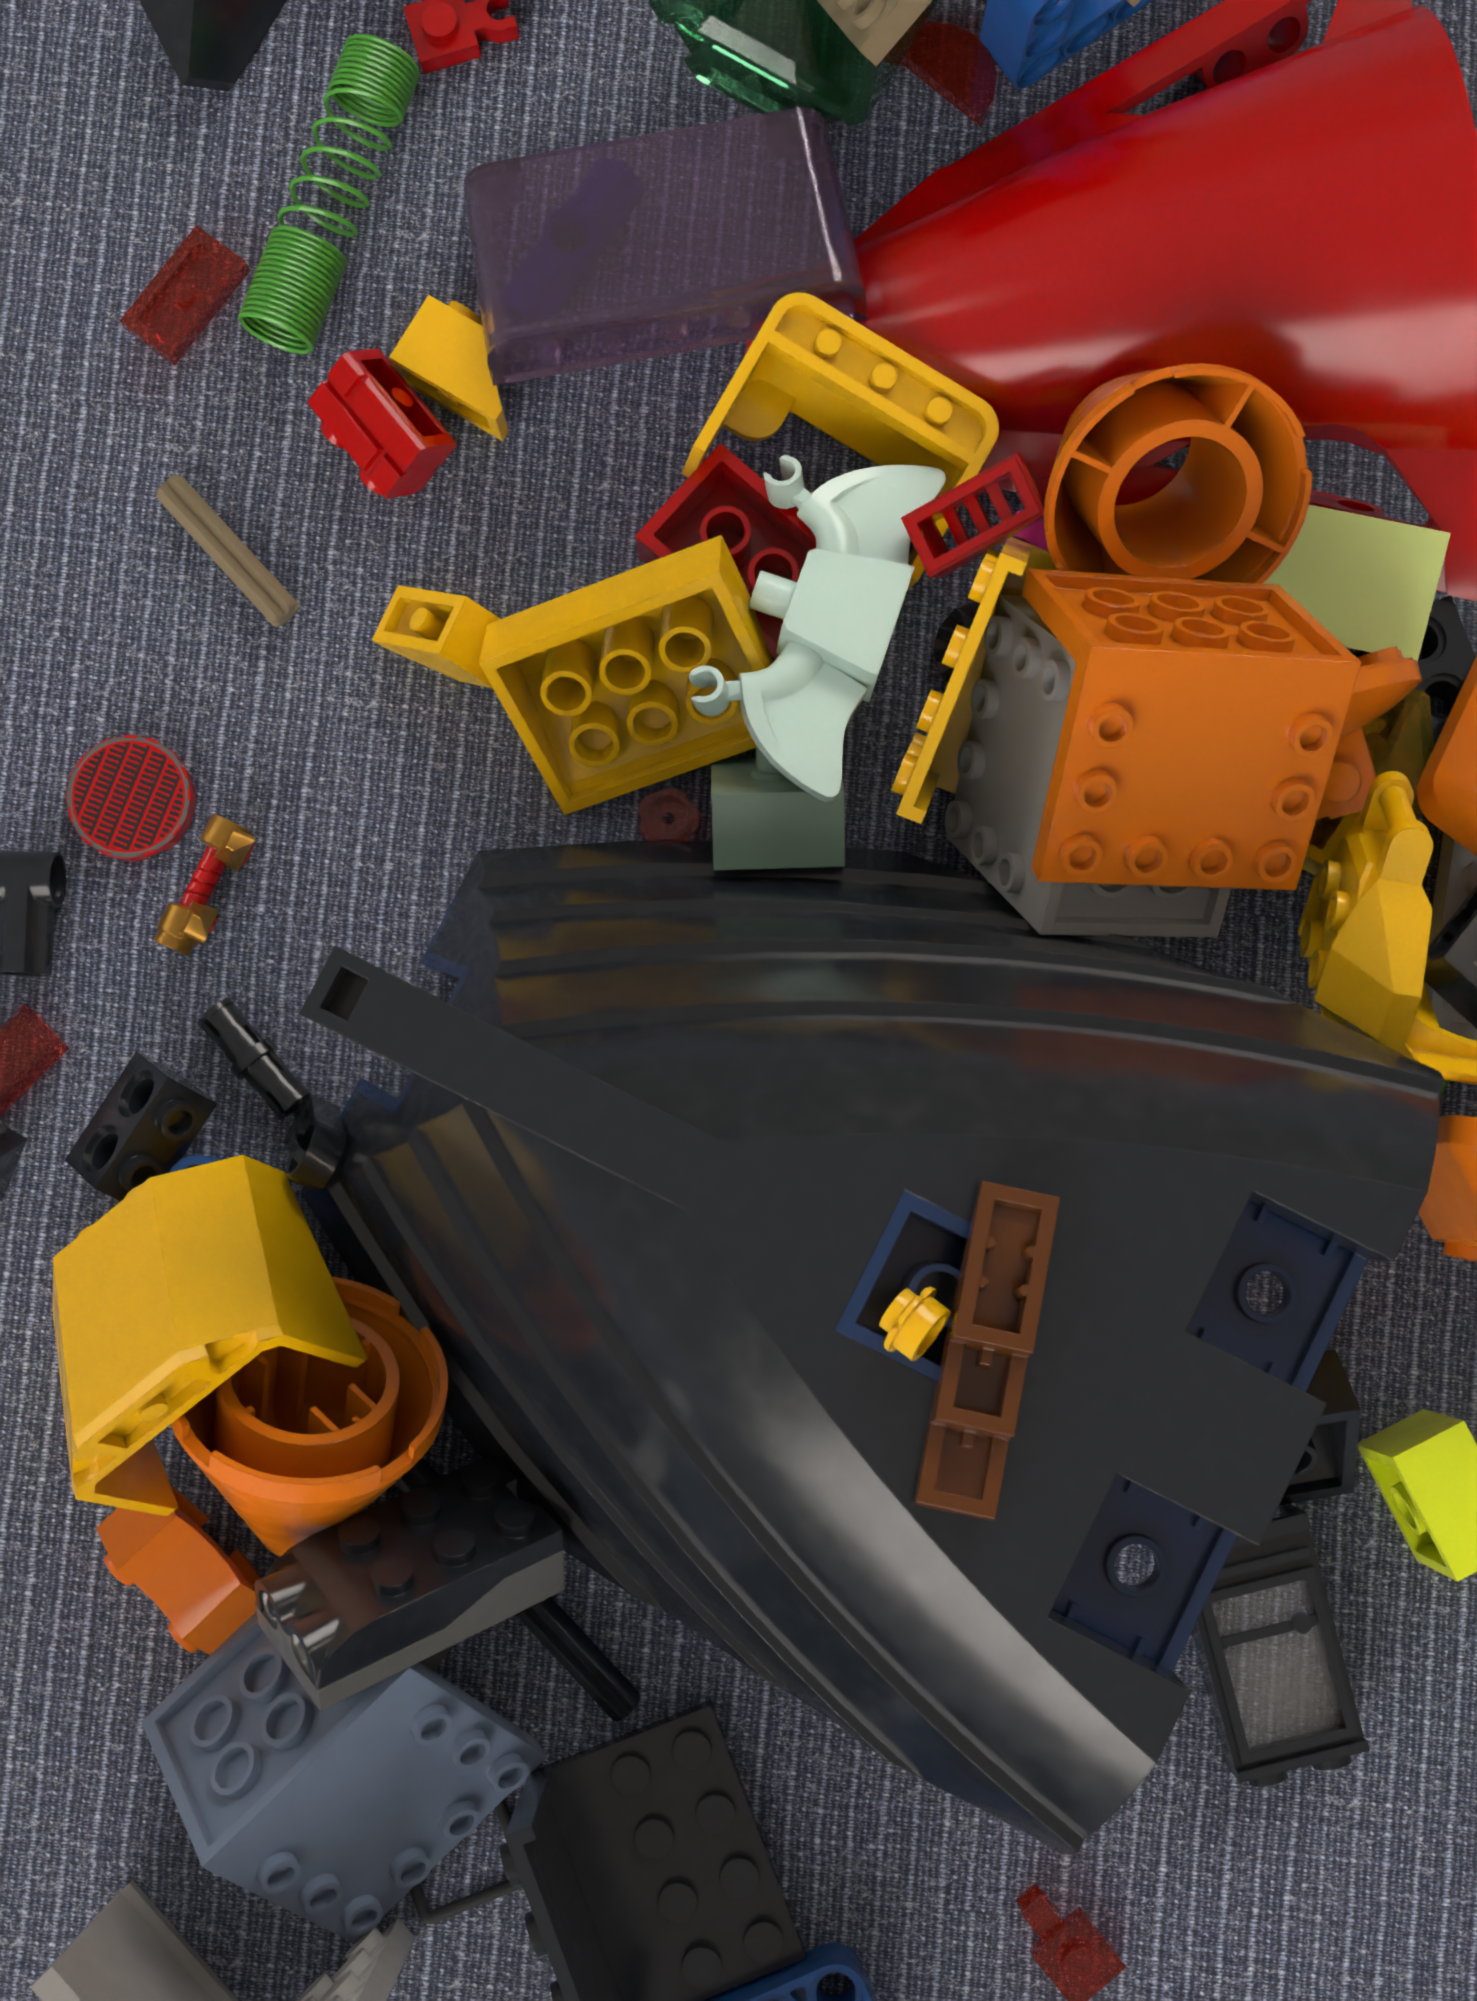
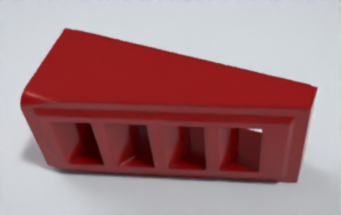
(928, 540)

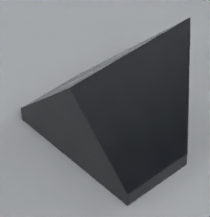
(211, 38)

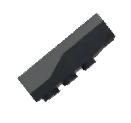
(408, 1580)

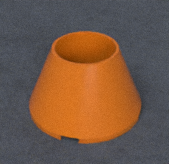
(1223, 513)

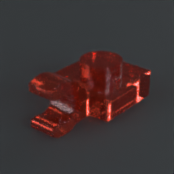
(1070, 1948)

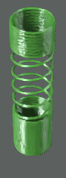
(297, 267)

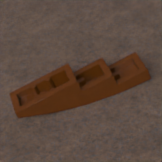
(987, 1350)

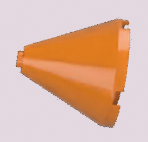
(314, 1439)

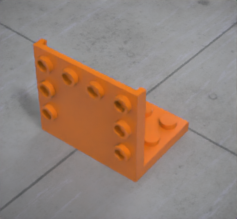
(1187, 731)

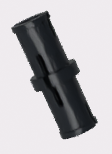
(253, 1058)

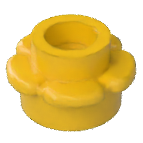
(913, 1322)

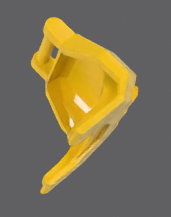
(1371, 933)

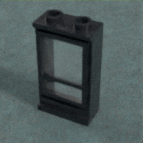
(1276, 1659)

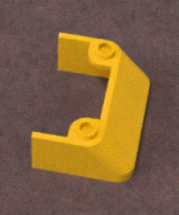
(855, 391)

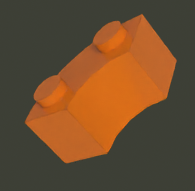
(181, 1572)

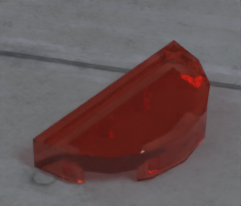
(955, 67)

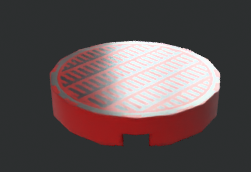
(130, 798)

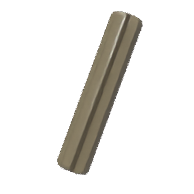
(227, 550)

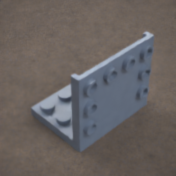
(333, 1803)

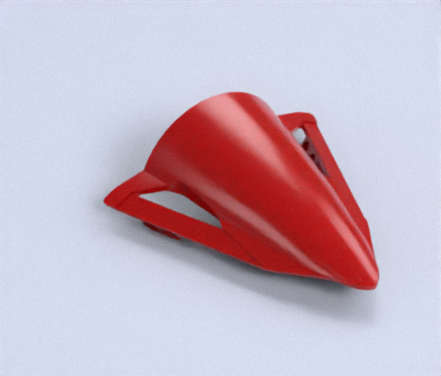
(1272, 226)

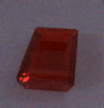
(26, 1053)

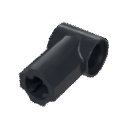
(29, 893)

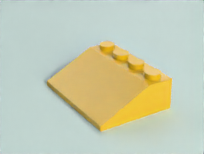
(606, 671)

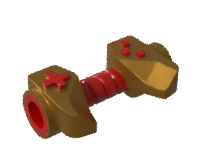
(192, 919)

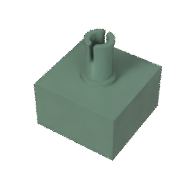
(770, 821)

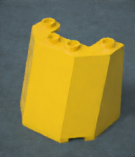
(174, 1302)

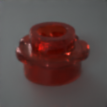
(668, 801)

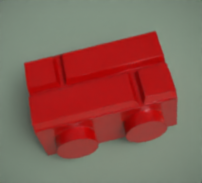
(380, 424)

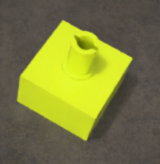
(1430, 1486)

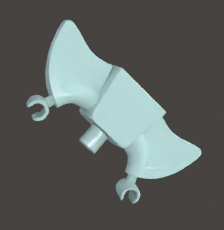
(832, 618)

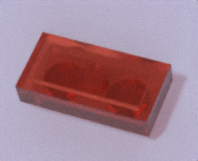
(185, 295)

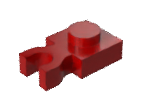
(450, 30)

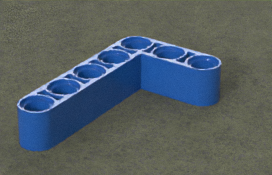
(1039, 35)

